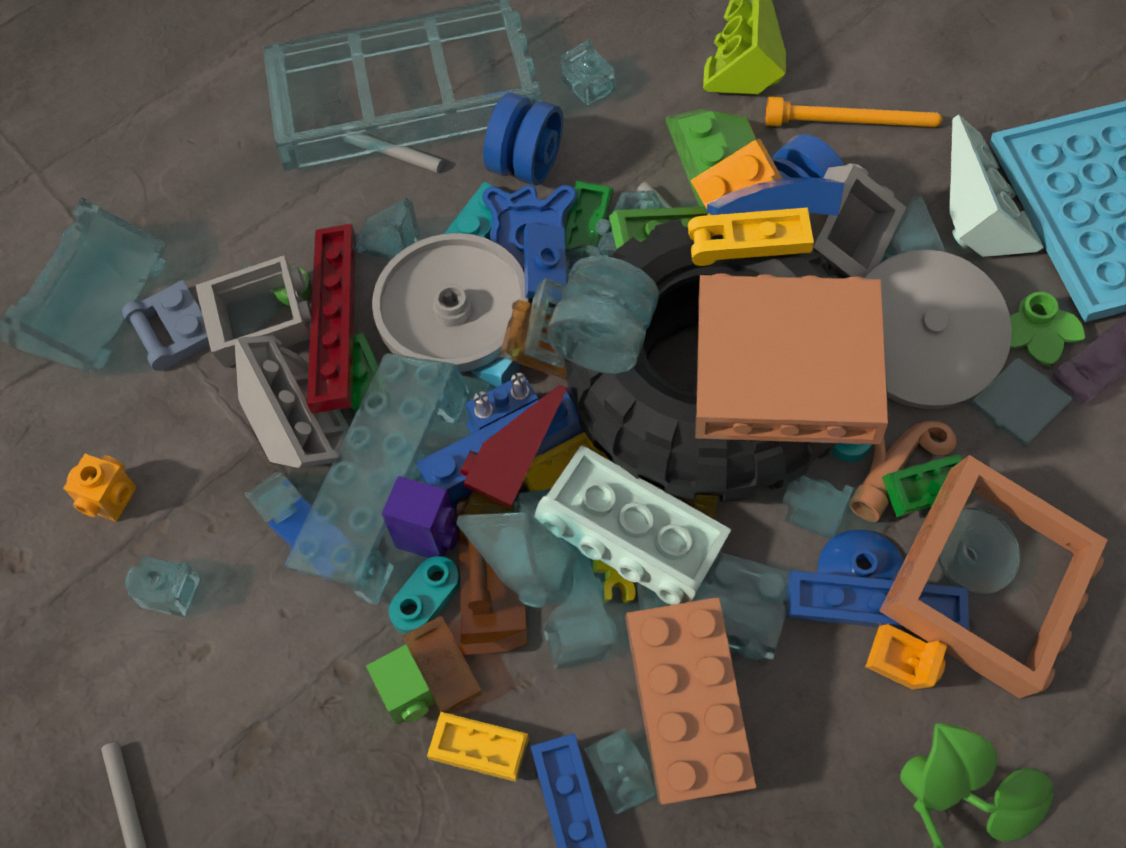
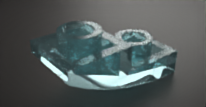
(274, 498)

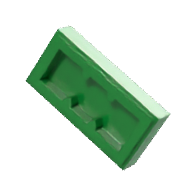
(591, 206)
(919, 485)

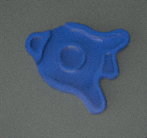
(515, 210)

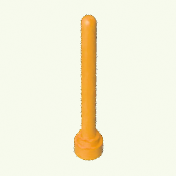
(781, 112)

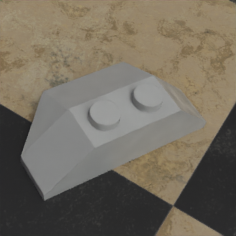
(274, 398)

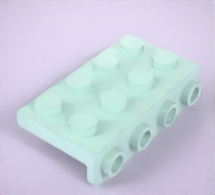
(632, 526)

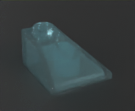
(522, 555)

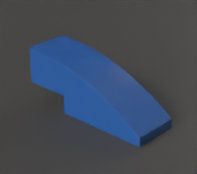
(816, 194)

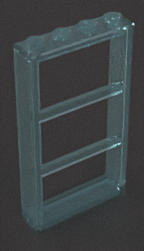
(398, 128)

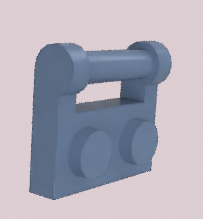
(180, 317)

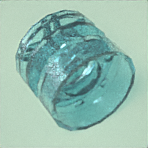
(603, 314)

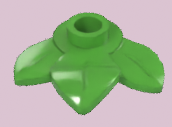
(1044, 333)

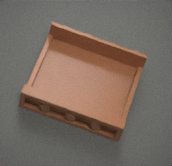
(791, 359)

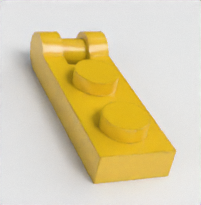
(750, 235)

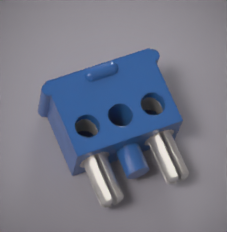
(499, 402)

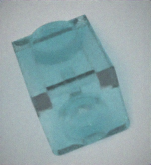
(620, 771)

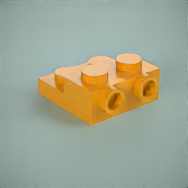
(741, 169)

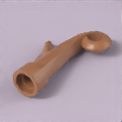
(872, 497)

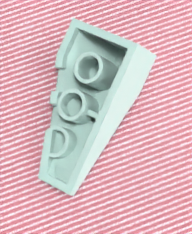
(983, 199)

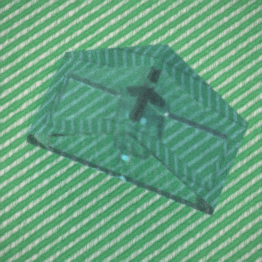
(389, 231)

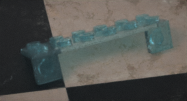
(381, 444)

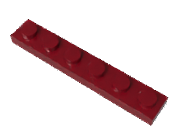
(332, 320)

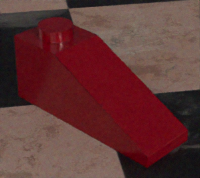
(507, 455)

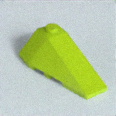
(748, 50)

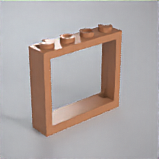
(903, 600)

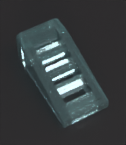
(545, 292)

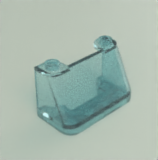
(82, 289)

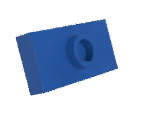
(543, 256)

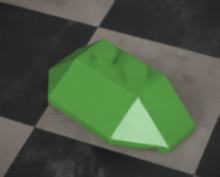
(706, 139)

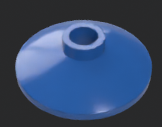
(846, 548)

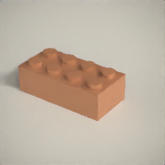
(689, 701)

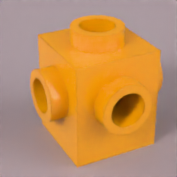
(99, 487)

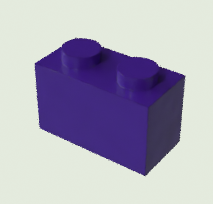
(420, 518)

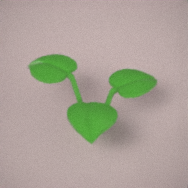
(966, 762)

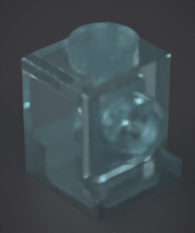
(587, 73)
(816, 506)
(168, 595)

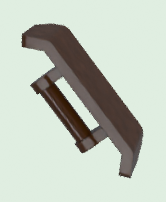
(490, 611)

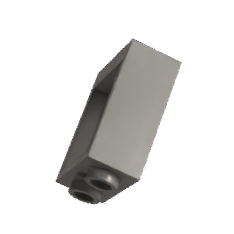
(877, 234)
(245, 283)

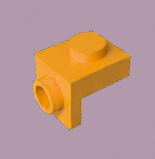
(906, 658)

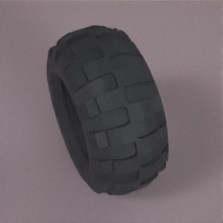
(652, 423)

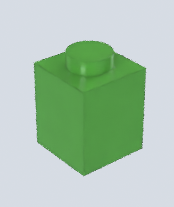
(401, 685)

